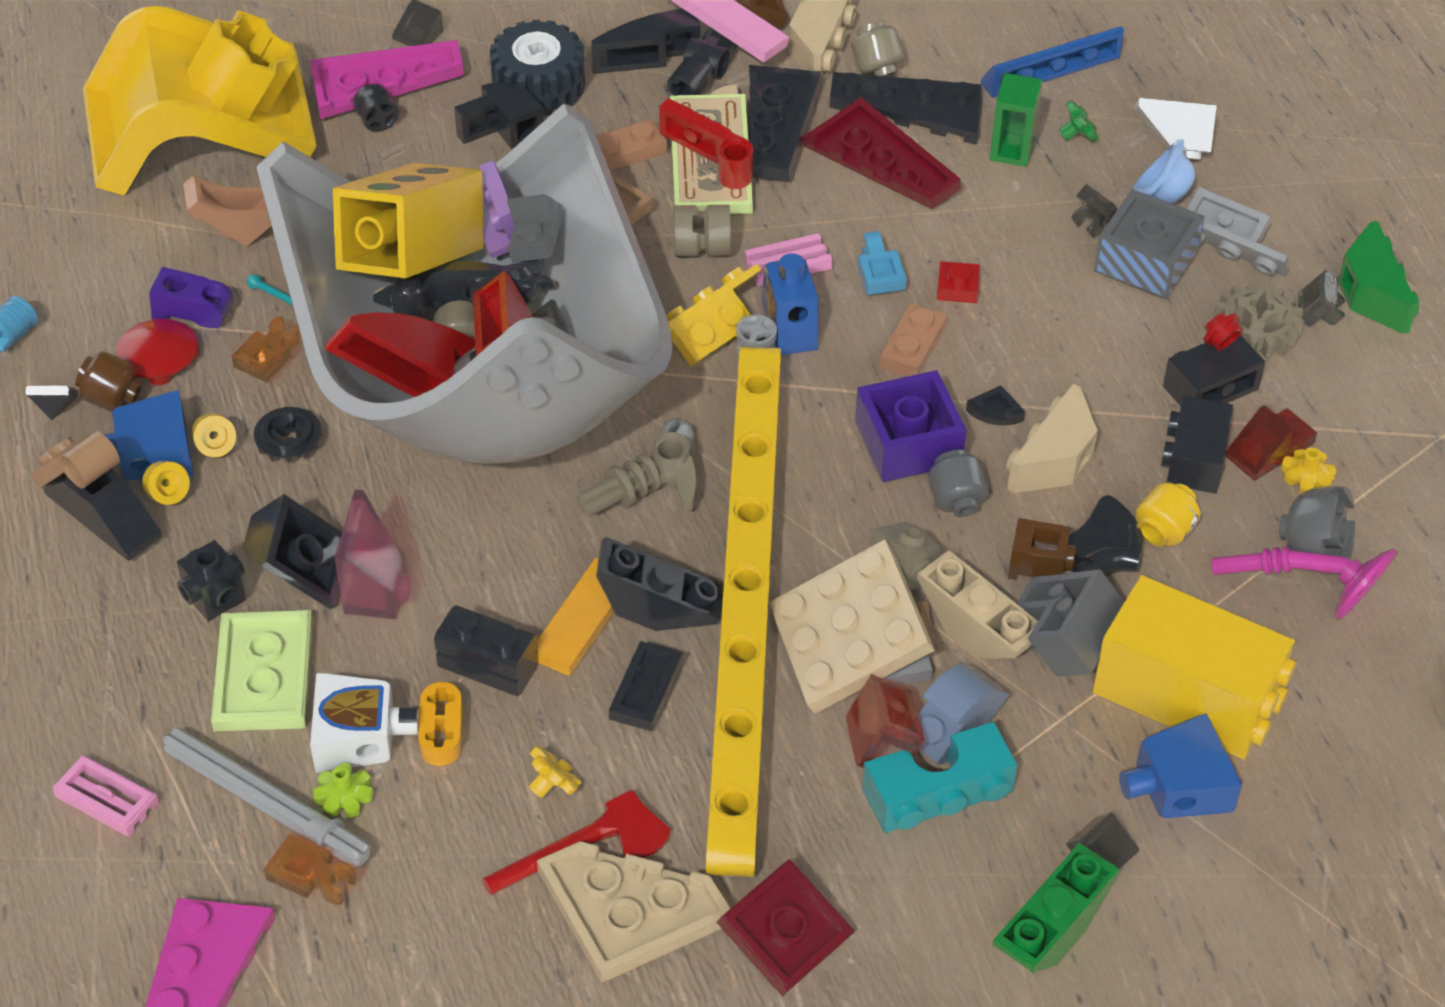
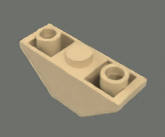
(818, 31)
(1055, 448)
(975, 609)

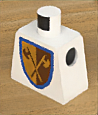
(356, 721)

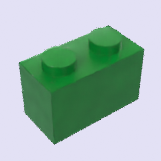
(1015, 119)

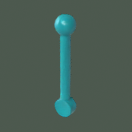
(254, 281)

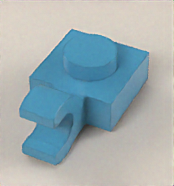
(880, 269)

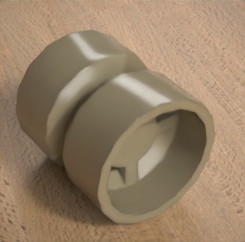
(717, 230)

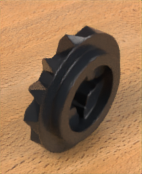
(281, 423)

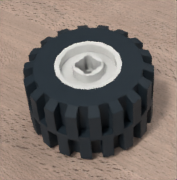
(542, 60)

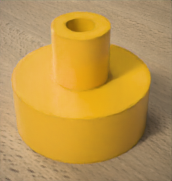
(220, 441)
(165, 482)

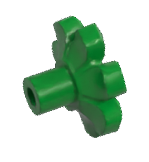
(1078, 123)

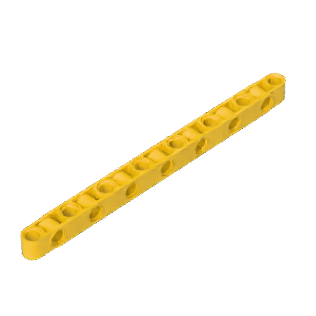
(744, 618)

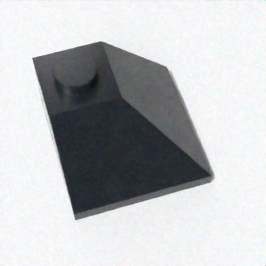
(296, 548)

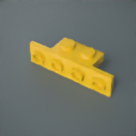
(712, 317)

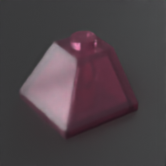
(369, 564)

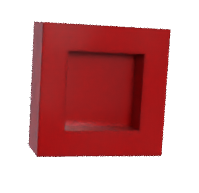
(958, 282)

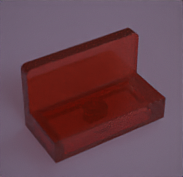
(881, 715)

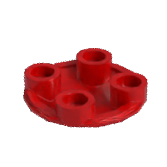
(158, 349)

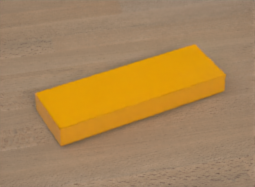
(575, 624)

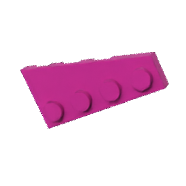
(396, 69)
(206, 952)

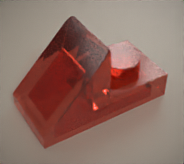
(1268, 440)

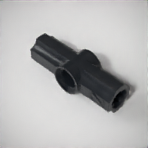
(702, 61)

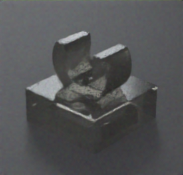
(1094, 207)
(1321, 300)

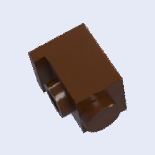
(1040, 549)

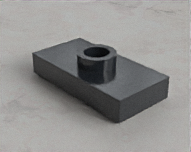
(645, 686)

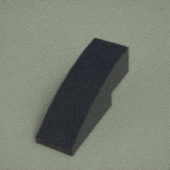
(644, 42)

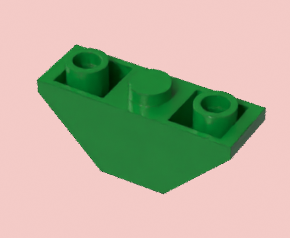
(1376, 282)
(1058, 911)

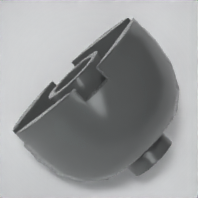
(1320, 522)

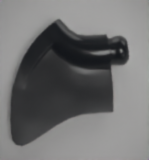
(1108, 540)

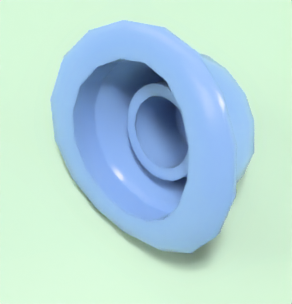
(1168, 175)

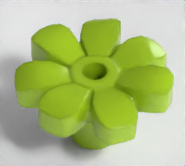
(343, 790)

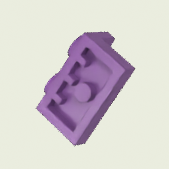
(497, 218)

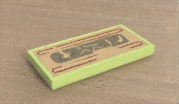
(696, 176)

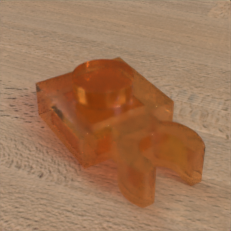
(266, 354)
(306, 866)

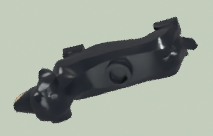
(459, 282)

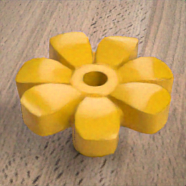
(1308, 469)
(551, 773)

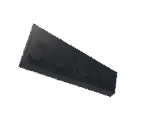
(925, 102)
(779, 117)

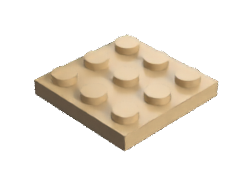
(850, 626)

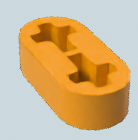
(431, 723)

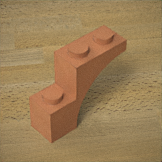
(232, 210)

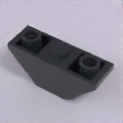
(109, 511)
(655, 590)

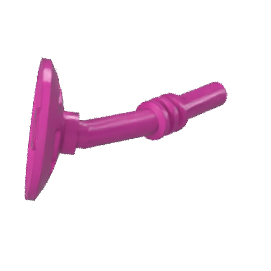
(1355, 575)

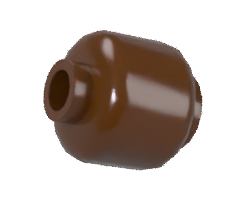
(108, 381)

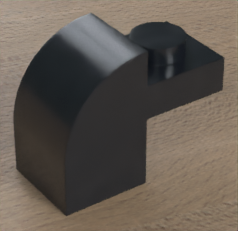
(501, 109)

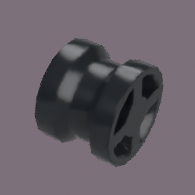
(375, 107)

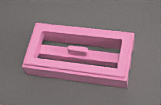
(806, 246)
(98, 811)

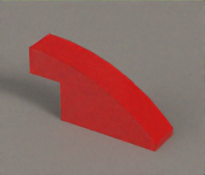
(497, 309)
(401, 349)

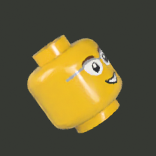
(1168, 514)

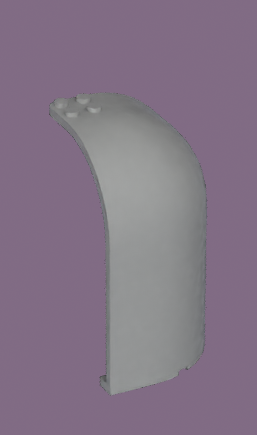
(534, 381)

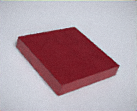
(785, 927)

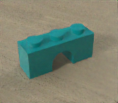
(908, 794)

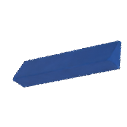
(1058, 59)

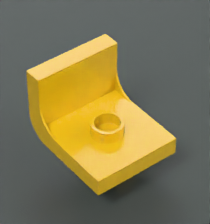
(196, 78)

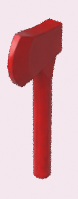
(624, 816)

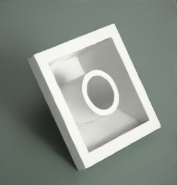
(1179, 121)

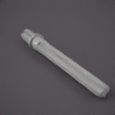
(268, 798)

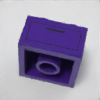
(908, 424)

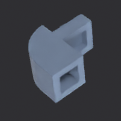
(955, 703)

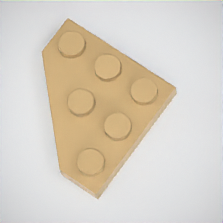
(628, 906)

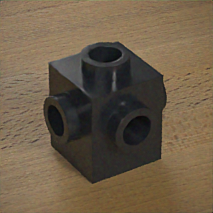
(211, 580)

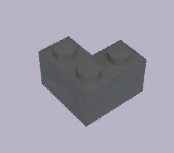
(1071, 618)

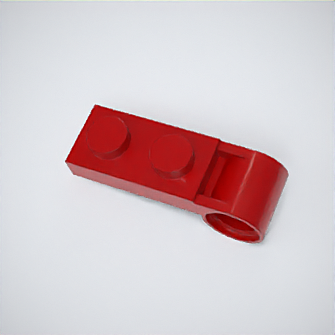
(709, 140)

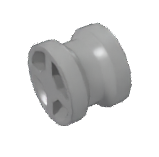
(756, 332)

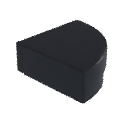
(996, 408)

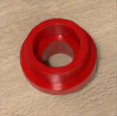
(1222, 330)

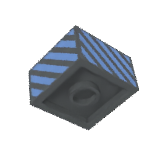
(1149, 243)

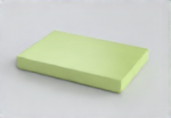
(262, 671)

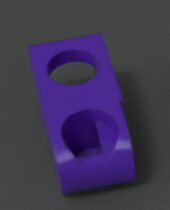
(189, 298)

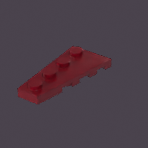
(882, 152)

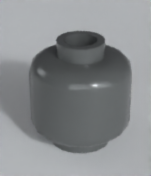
(958, 483)

